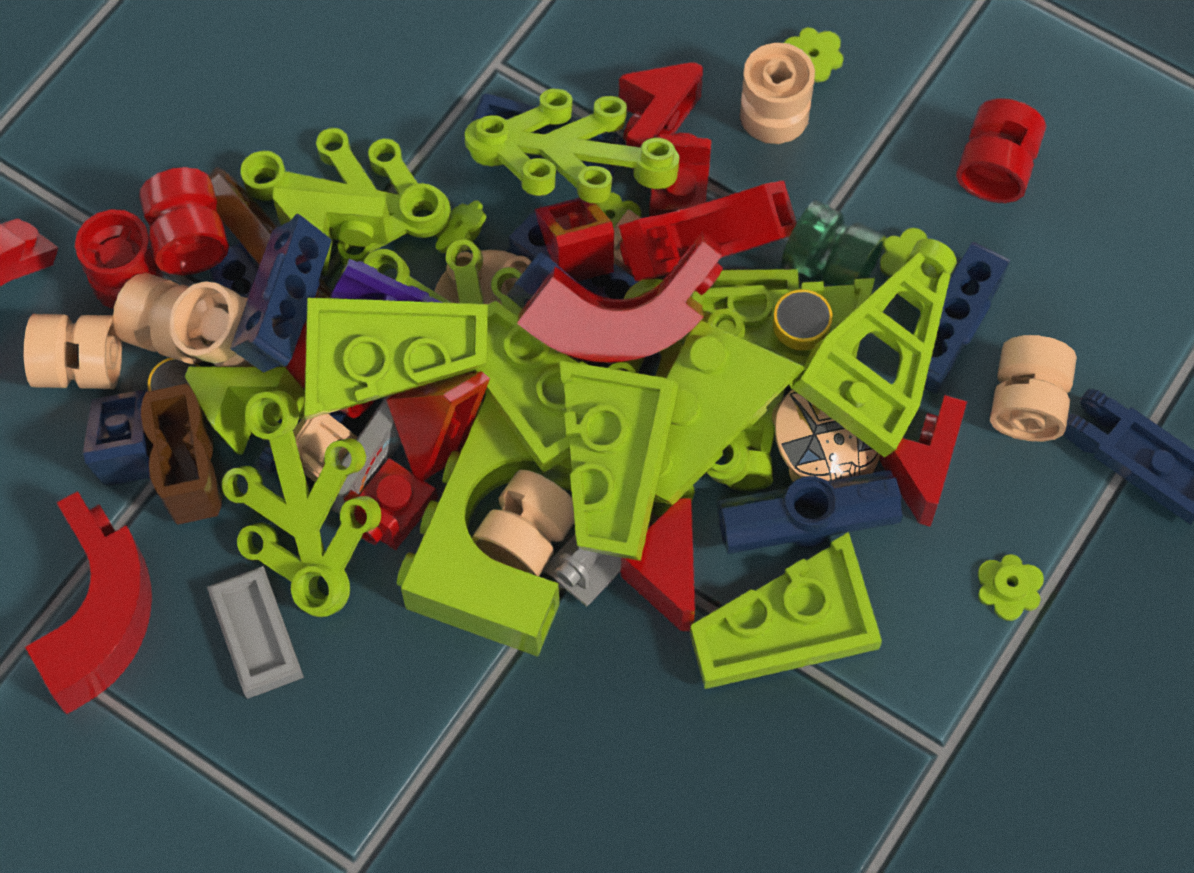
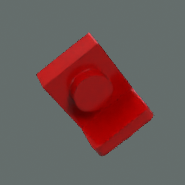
(692, 177)
(401, 503)

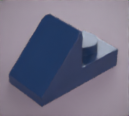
(116, 440)

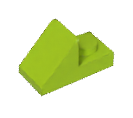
(343, 217)
(226, 391)

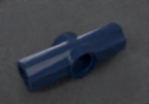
(846, 507)

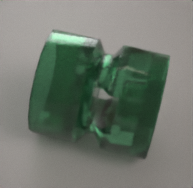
(831, 248)

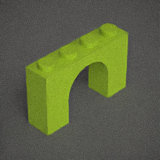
(451, 575)

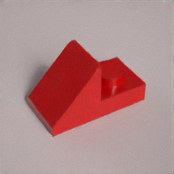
(659, 100)
(924, 464)

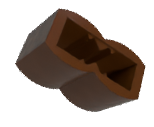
(181, 454)

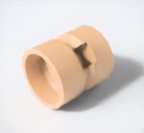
(777, 93)
(144, 315)
(206, 323)
(53, 351)
(1033, 388)
(530, 519)

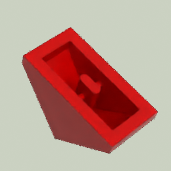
(578, 238)
(437, 419)
(667, 566)

